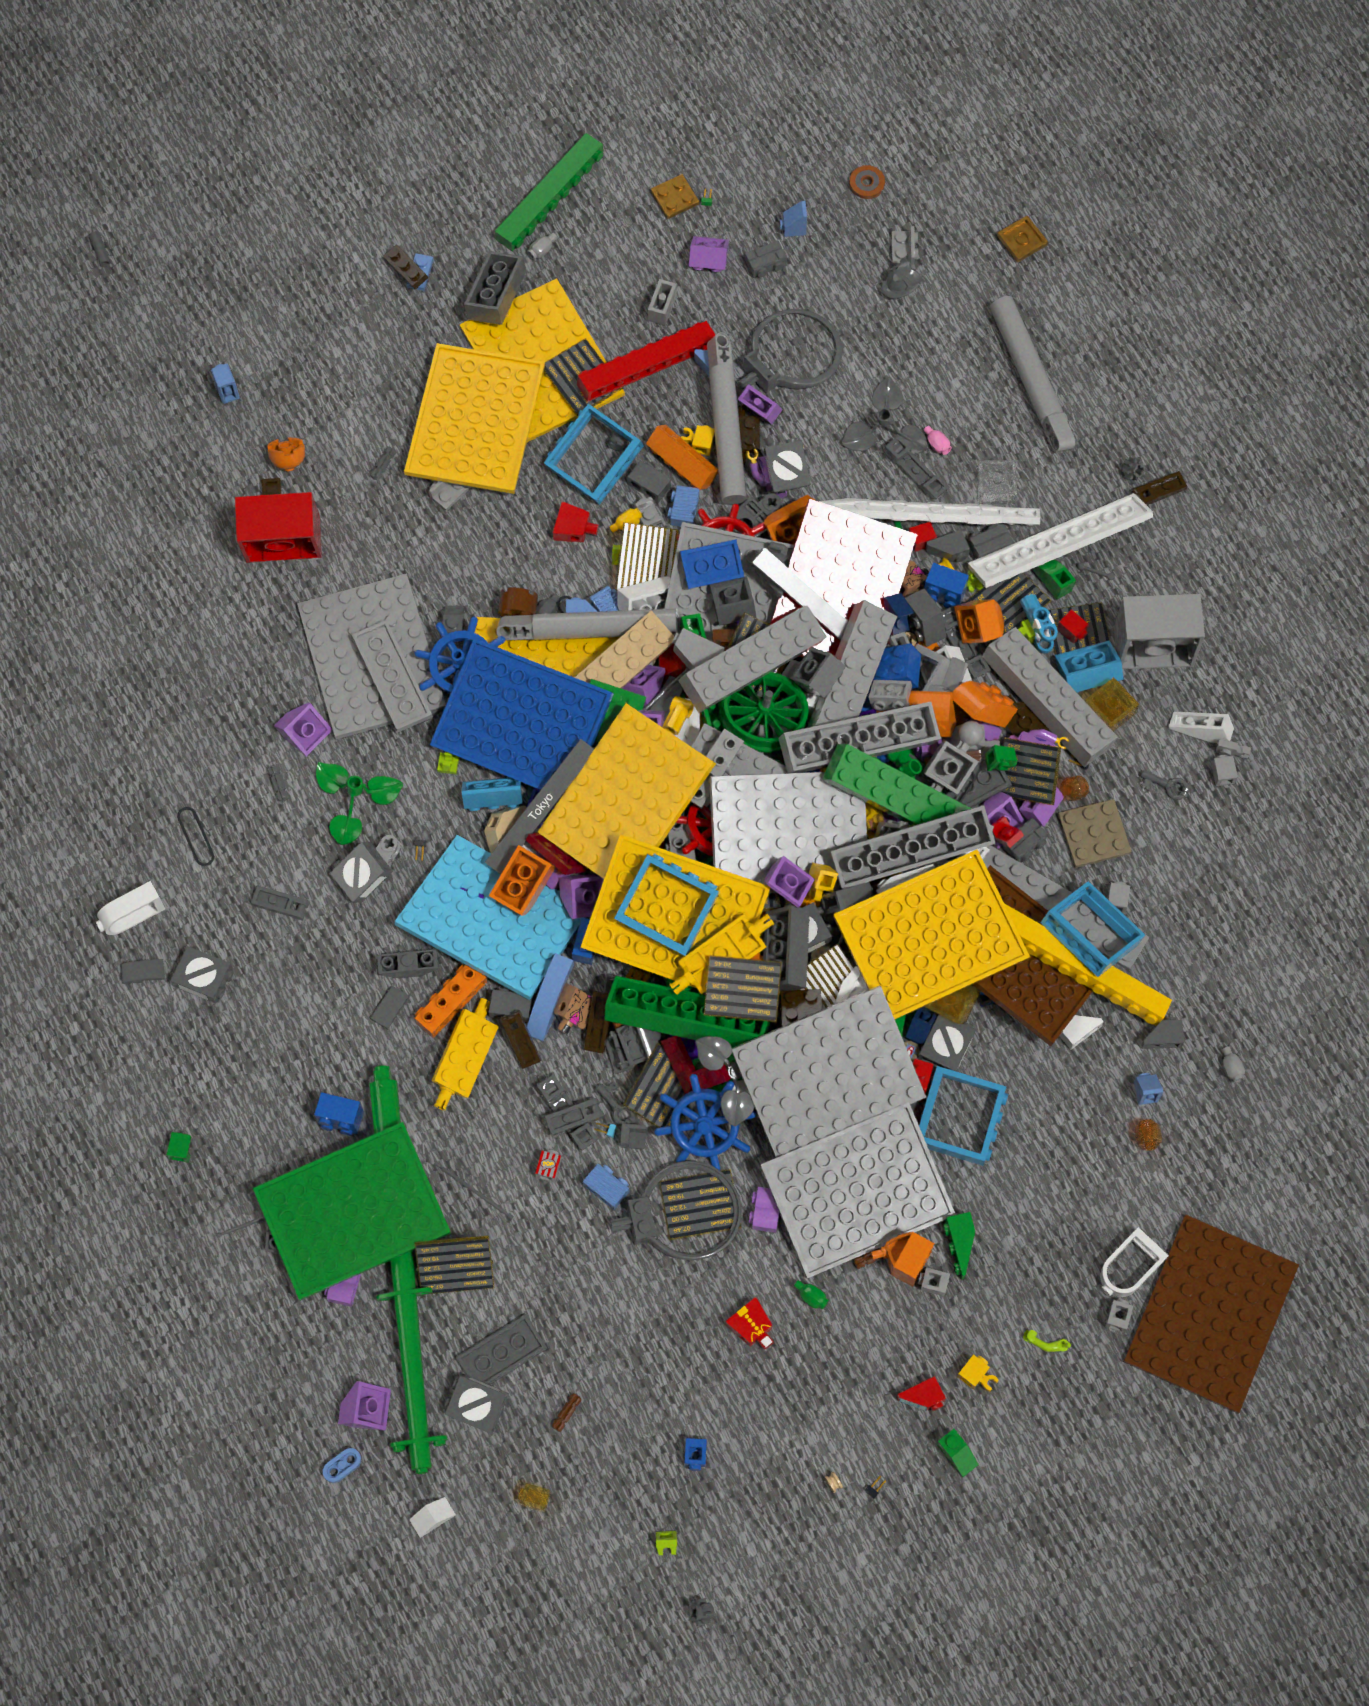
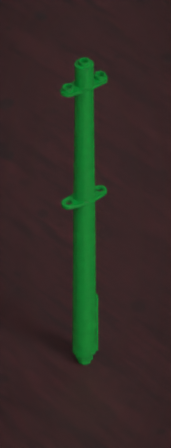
(385, 1115)

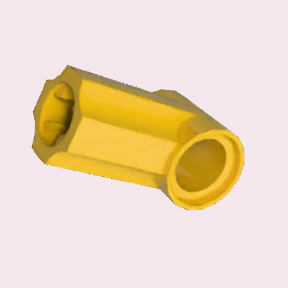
(679, 711)

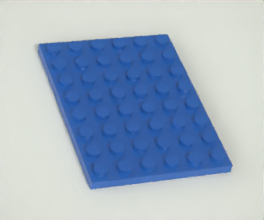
(518, 715)

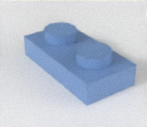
(425, 263)

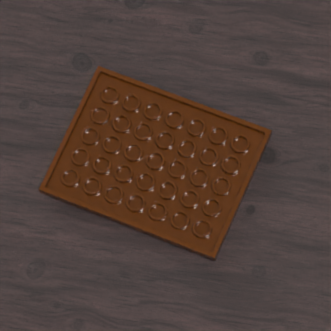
(1031, 989)
(1211, 1313)

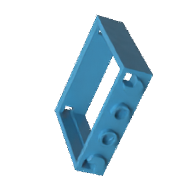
(618, 468)
(690, 878)
(1077, 943)
(995, 1118)

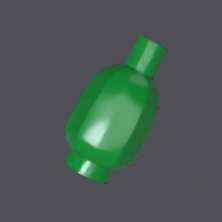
(812, 1295)

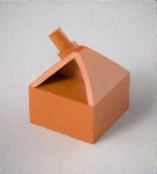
(980, 621)
(906, 1256)

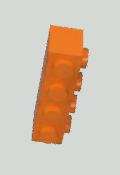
(682, 457)
(450, 1000)

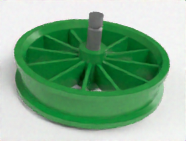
(765, 711)

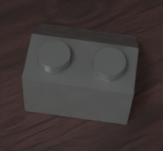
(732, 600)

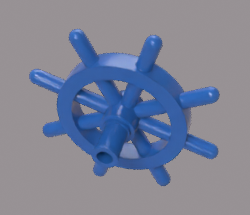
(458, 655)
(704, 1123)

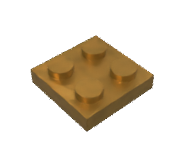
(674, 196)
(1022, 238)

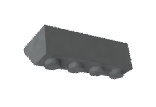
(788, 944)

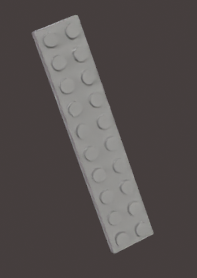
(1050, 894)

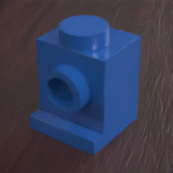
(691, 1447)

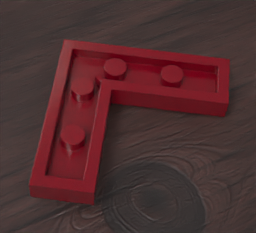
(565, 863)
(684, 1067)

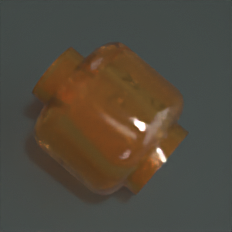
(1074, 788)
(1148, 1134)

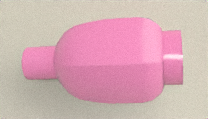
(938, 441)

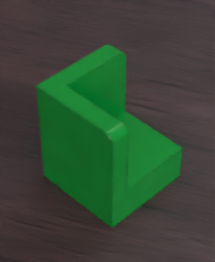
(179, 1147)

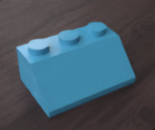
(1090, 666)
(491, 793)

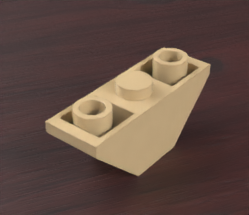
(500, 824)

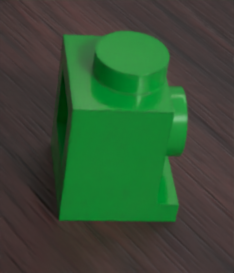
(1000, 758)

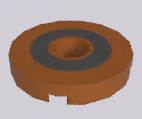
(867, 191)

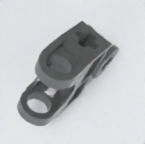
(756, 512)

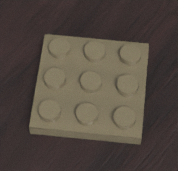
(1094, 833)

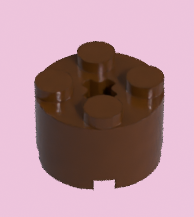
(517, 602)

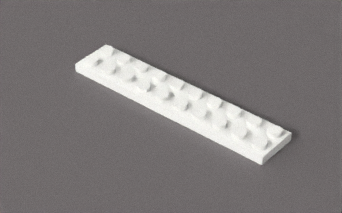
(1060, 540)

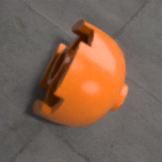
(286, 454)

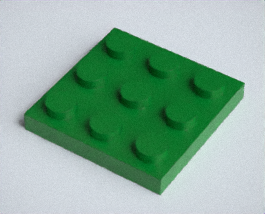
(618, 701)

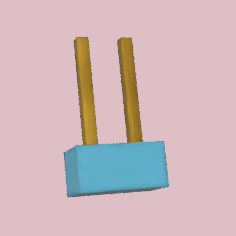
(611, 1131)

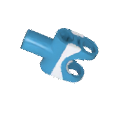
(1040, 621)

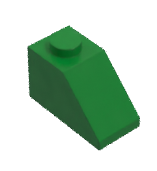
(957, 1453)

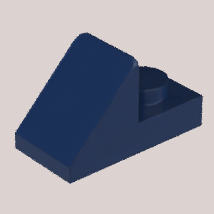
(898, 606)

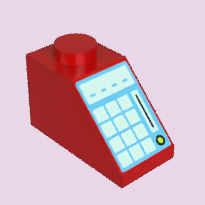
(924, 1395)

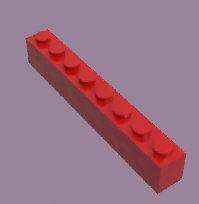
(644, 361)

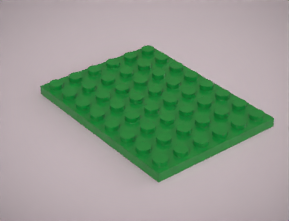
(351, 1211)

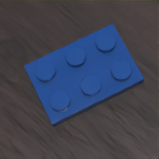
(712, 564)

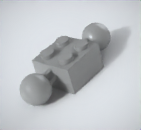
(951, 764)

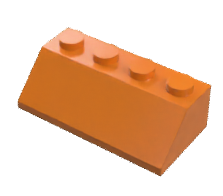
(942, 706)

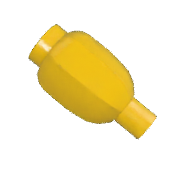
(628, 516)

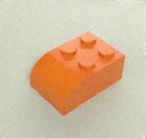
(785, 522)
(984, 703)
(522, 881)

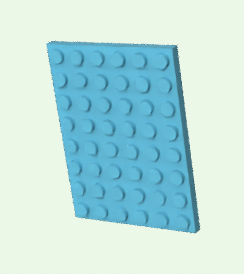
(484, 931)

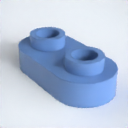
(341, 1464)

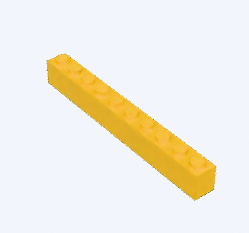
(1112, 984)

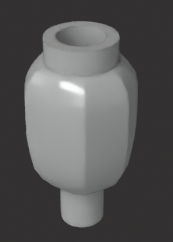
(541, 246)
(1233, 1066)

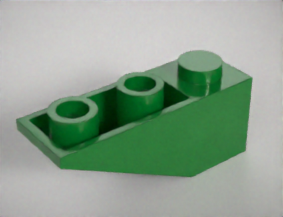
(1055, 578)
(961, 1233)

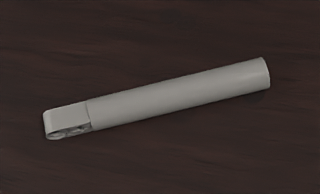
(1032, 374)
(726, 420)
(580, 624)

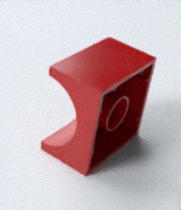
(278, 527)

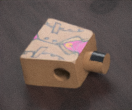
(913, 579)
(573, 1008)

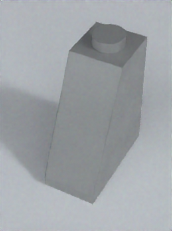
(694, 649)

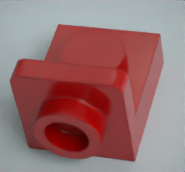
(1005, 833)

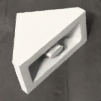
(432, 1516)

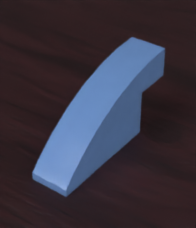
(548, 996)

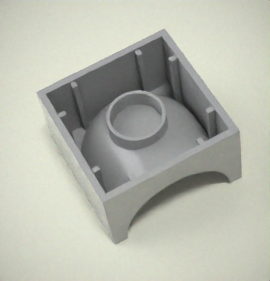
(1159, 631)

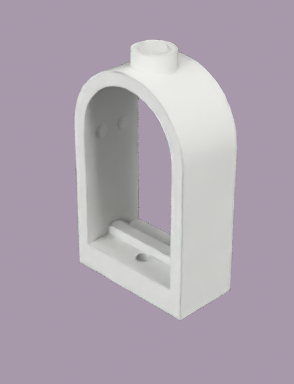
(129, 910)
(1148, 1247)

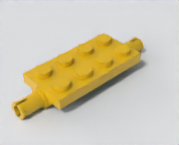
(735, 940)
(464, 1054)

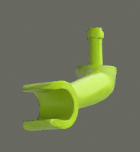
(1060, 1345)

